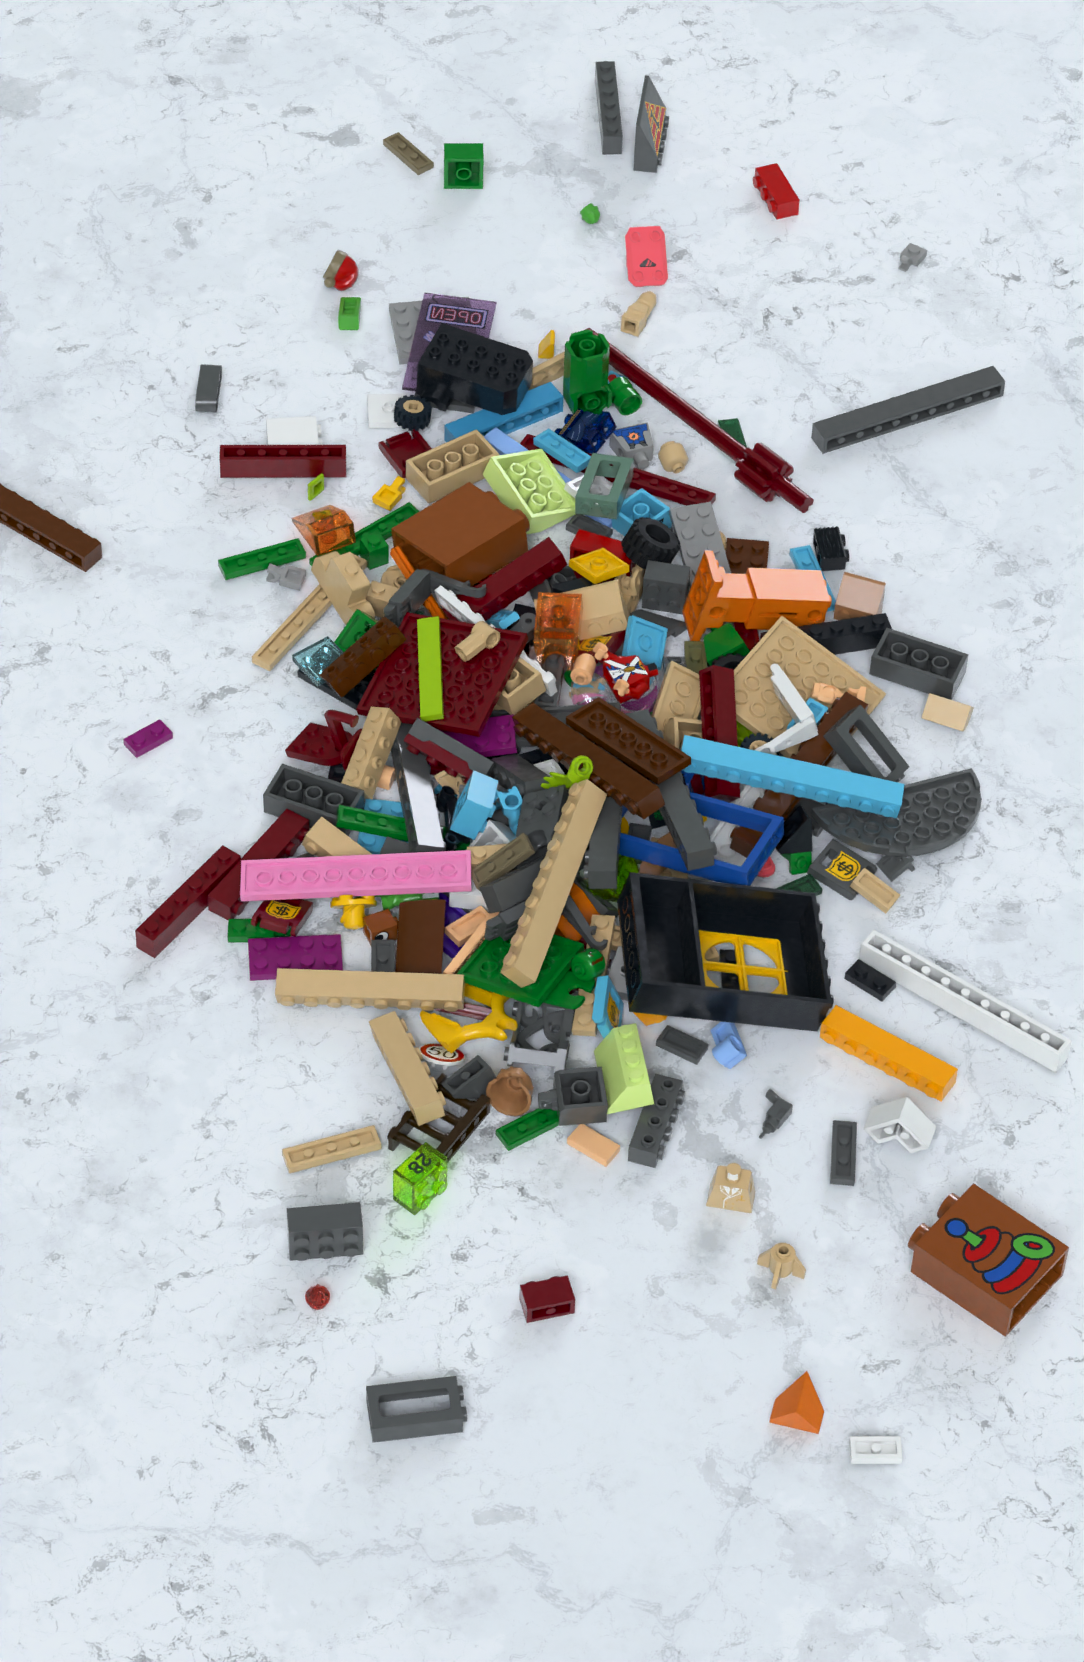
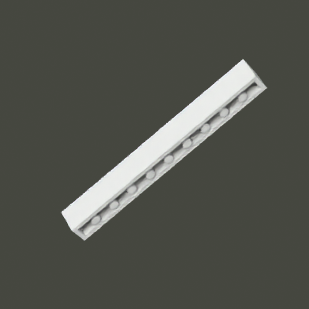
(965, 1001)

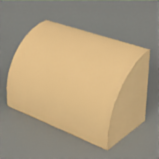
(947, 712)

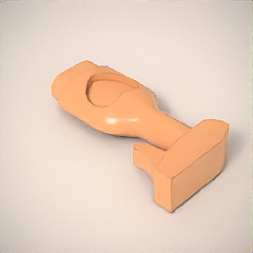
(828, 693)

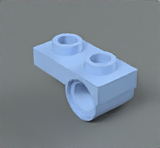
(728, 1046)

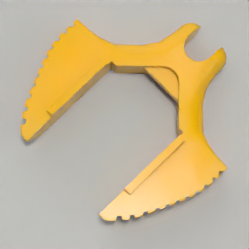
(452, 1035)

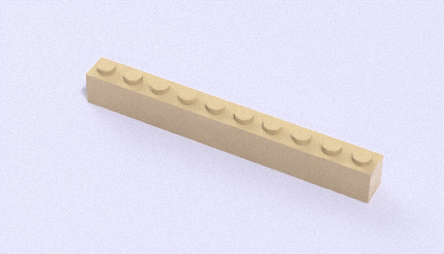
(553, 883)

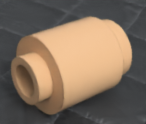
(583, 669)

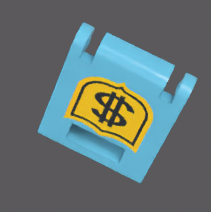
(607, 1006)

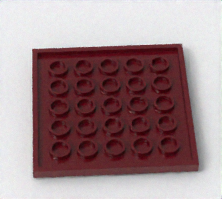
(468, 687)

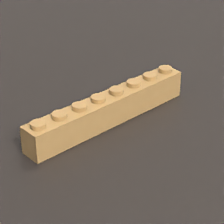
(370, 989)

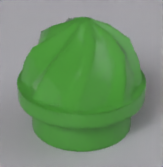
(590, 214)

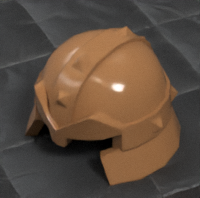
(510, 1091)

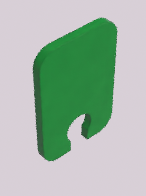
(560, 994)

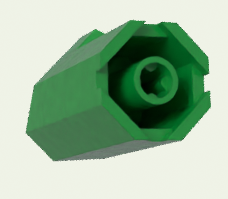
(586, 372)

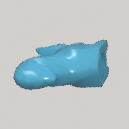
(511, 806)

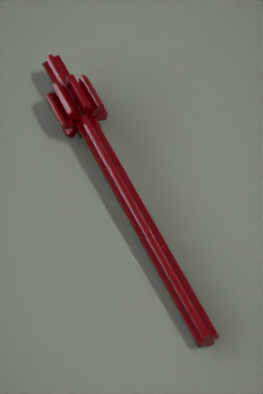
(758, 469)

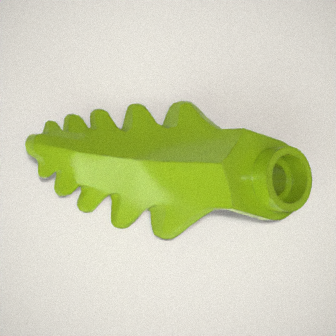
(573, 776)

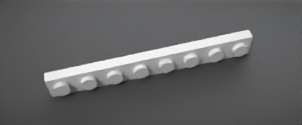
(463, 613)

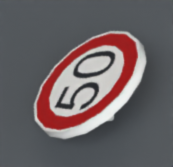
(439, 1055)

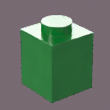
(374, 550)

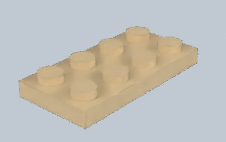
(677, 695)

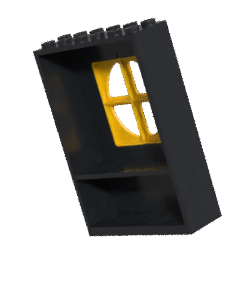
(676, 920)

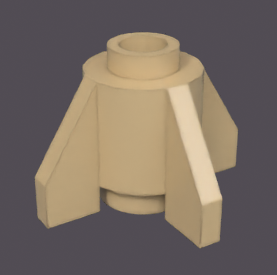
(782, 1262)

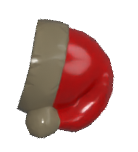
(341, 272)

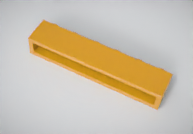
(888, 1053)

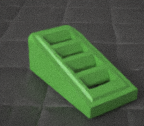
(349, 313)

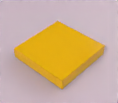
(598, 565)

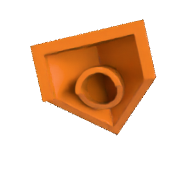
(799, 1406)

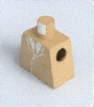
(732, 1189)

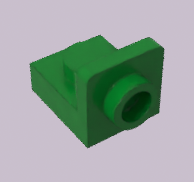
(798, 862)

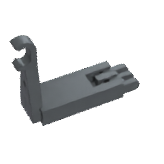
(419, 588)
(506, 924)

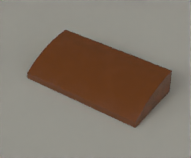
(421, 936)

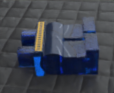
(586, 428)

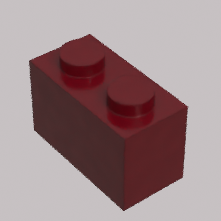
(547, 1298)

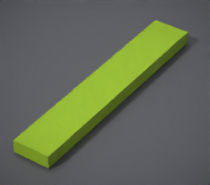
(430, 669)

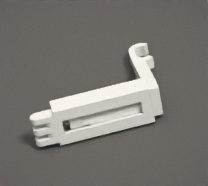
(797, 708)

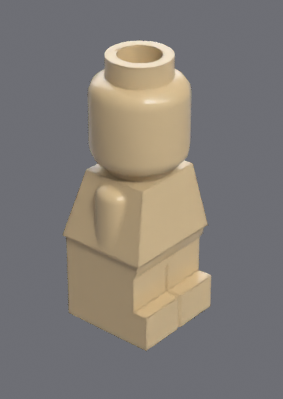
(637, 314)

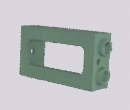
(608, 505)

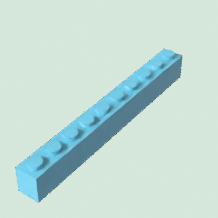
(793, 777)

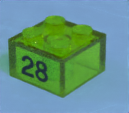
(420, 1179)

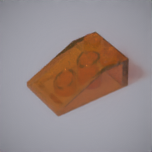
(326, 529)

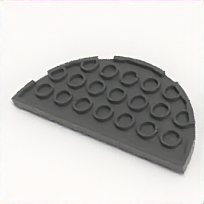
(930, 819)

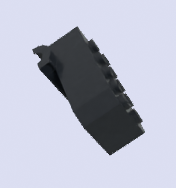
(473, 371)

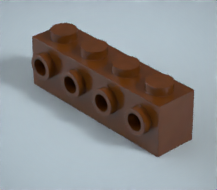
(362, 656)

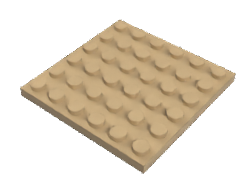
(803, 663)

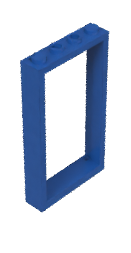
(723, 872)

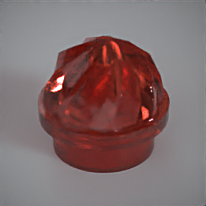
(317, 1297)

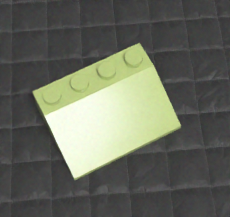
(531, 485)

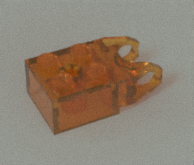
(558, 626)

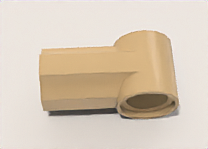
(480, 637)

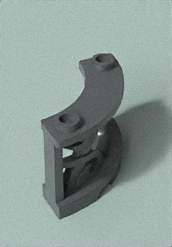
(548, 1055)

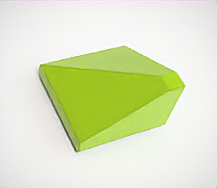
(315, 487)

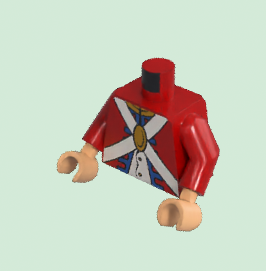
(624, 674)

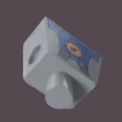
(633, 443)

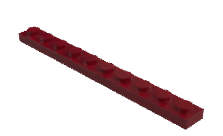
(650, 482)

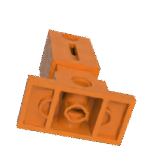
(753, 597)

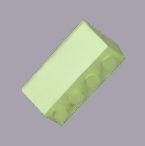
(624, 1069)

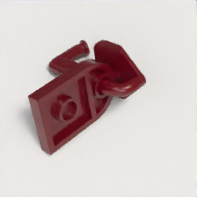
(326, 744)

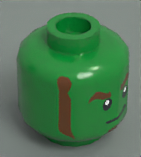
(588, 964)

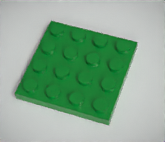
(487, 962)

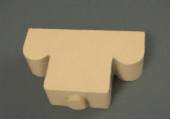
(343, 583)

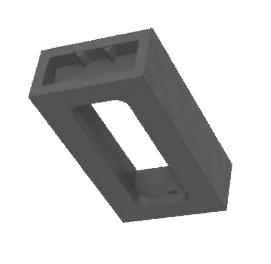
(854, 756)
(415, 1424)

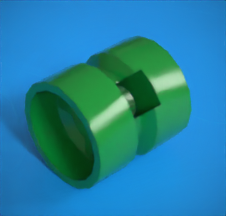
(624, 396)

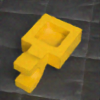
(390, 495)

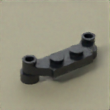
(446, 804)

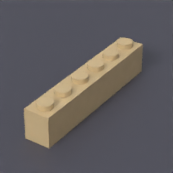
(407, 1068)

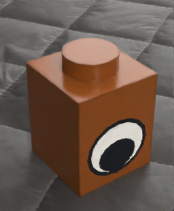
(380, 926)

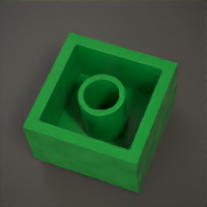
(463, 165)

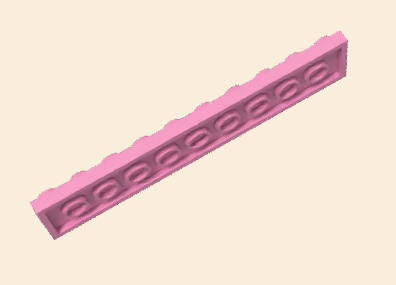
(356, 875)

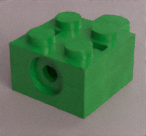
(354, 629)

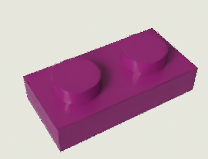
(148, 738)

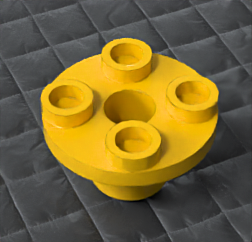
(353, 909)

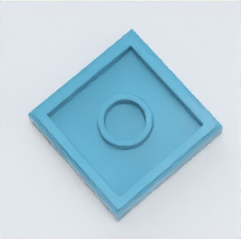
(645, 640)

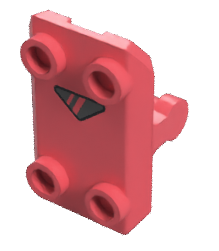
(646, 256)

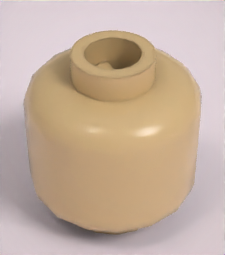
(673, 457)

